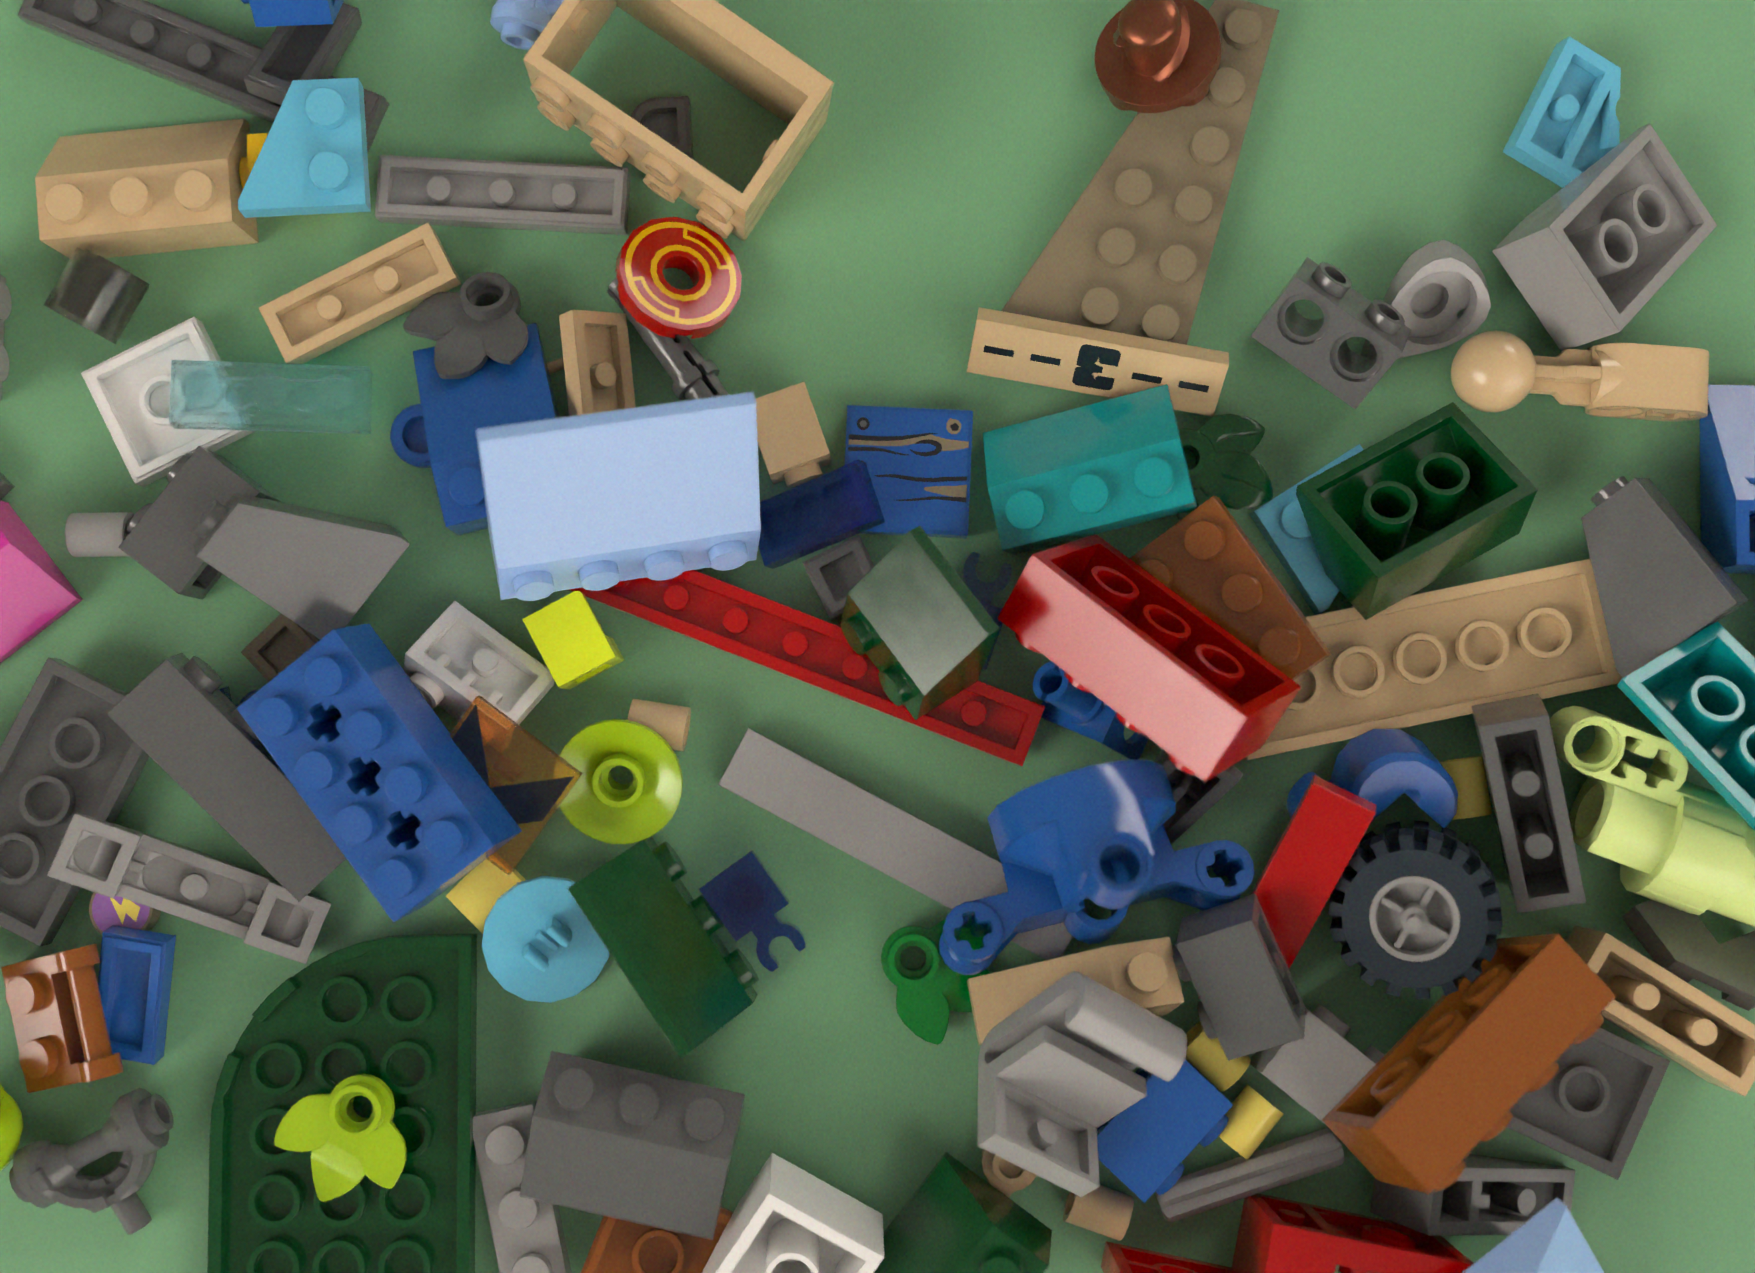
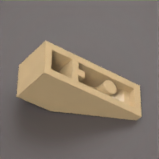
(1134, 970)

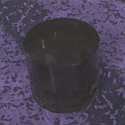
(97, 294)

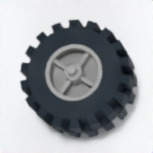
(1416, 910)

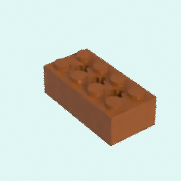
(1470, 1063)

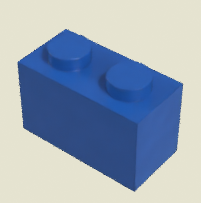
(1159, 1131)

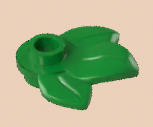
(932, 989)

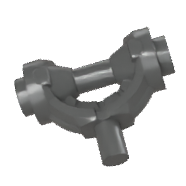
(52, 1174)

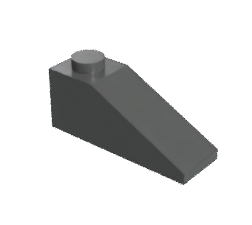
(1486, 1199)

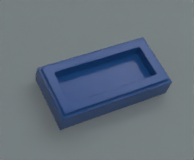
(136, 990)

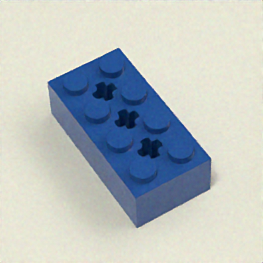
(331, 730)

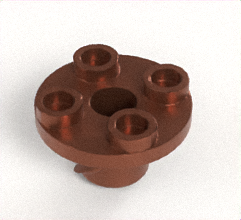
(1158, 55)

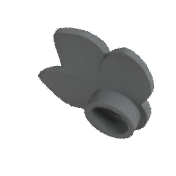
(471, 325)

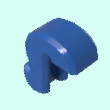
(1385, 766)

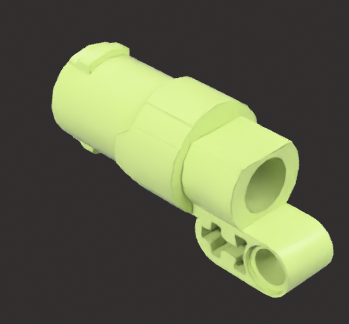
(1665, 832)

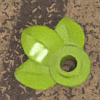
(341, 1141)

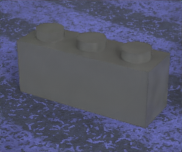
(1529, 803)

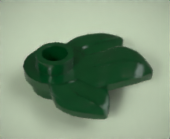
(1225, 462)

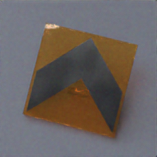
(518, 770)

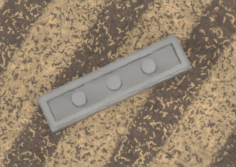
(503, 194)

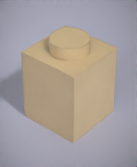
(791, 436)

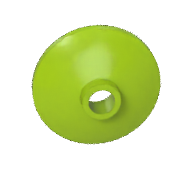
(616, 810)

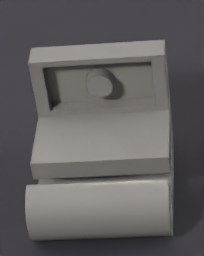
(1064, 1072)

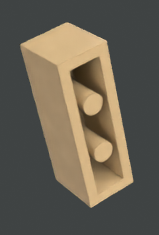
(1670, 1013)

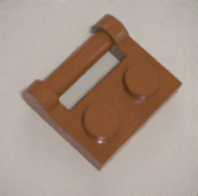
(60, 1019)

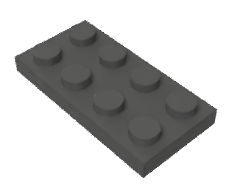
(56, 763)

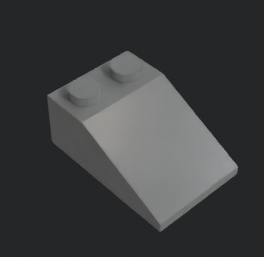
(1606, 241)

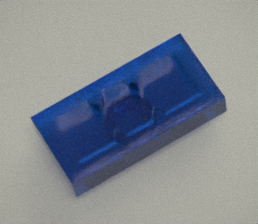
(818, 514)

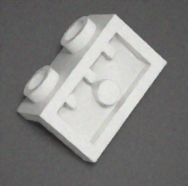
(468, 659)

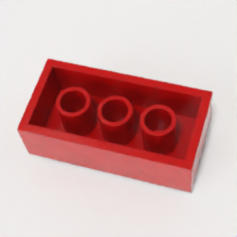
(1147, 655)

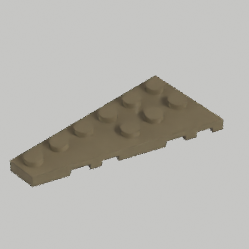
(1150, 216)

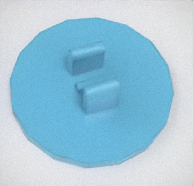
(542, 941)

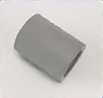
(96, 533)

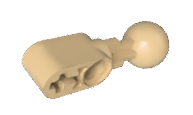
(1607, 379)

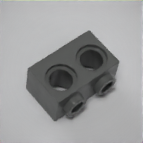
(1320, 345)

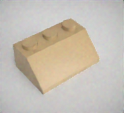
(145, 190)

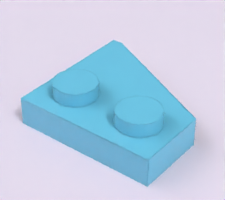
(1568, 115)
(312, 154)

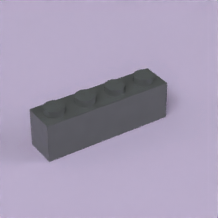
(227, 770)

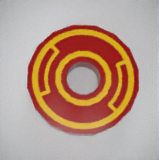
(687, 247)

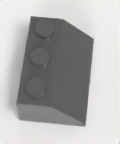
(631, 1145)

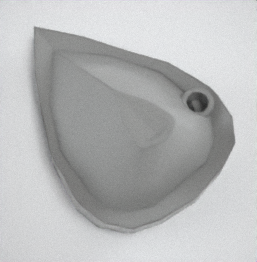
(1431, 292)

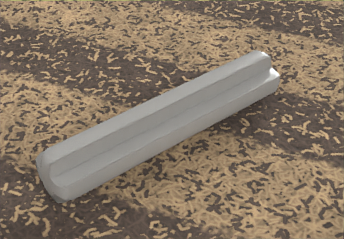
(1245, 1177)

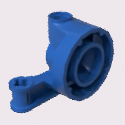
(1094, 839)

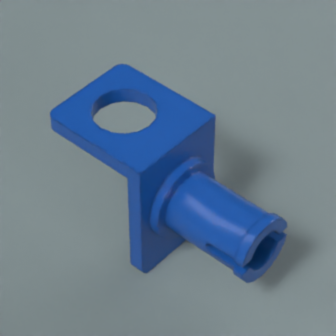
(1083, 712)

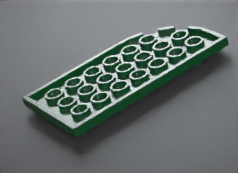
(373, 1009)

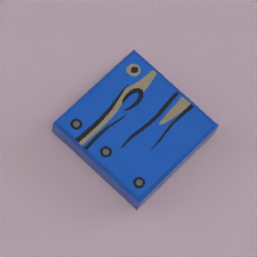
(916, 466)

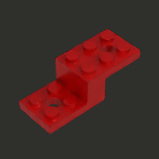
(1305, 1238)

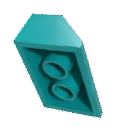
(1087, 471)
(1706, 708)

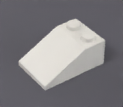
(798, 1226)

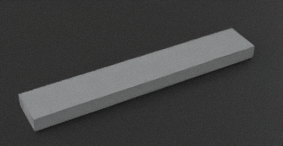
(873, 831)

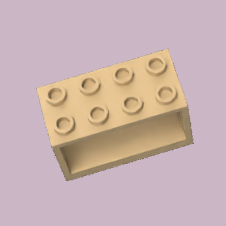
(722, 45)

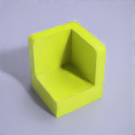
(572, 640)

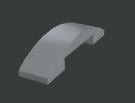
(188, 885)

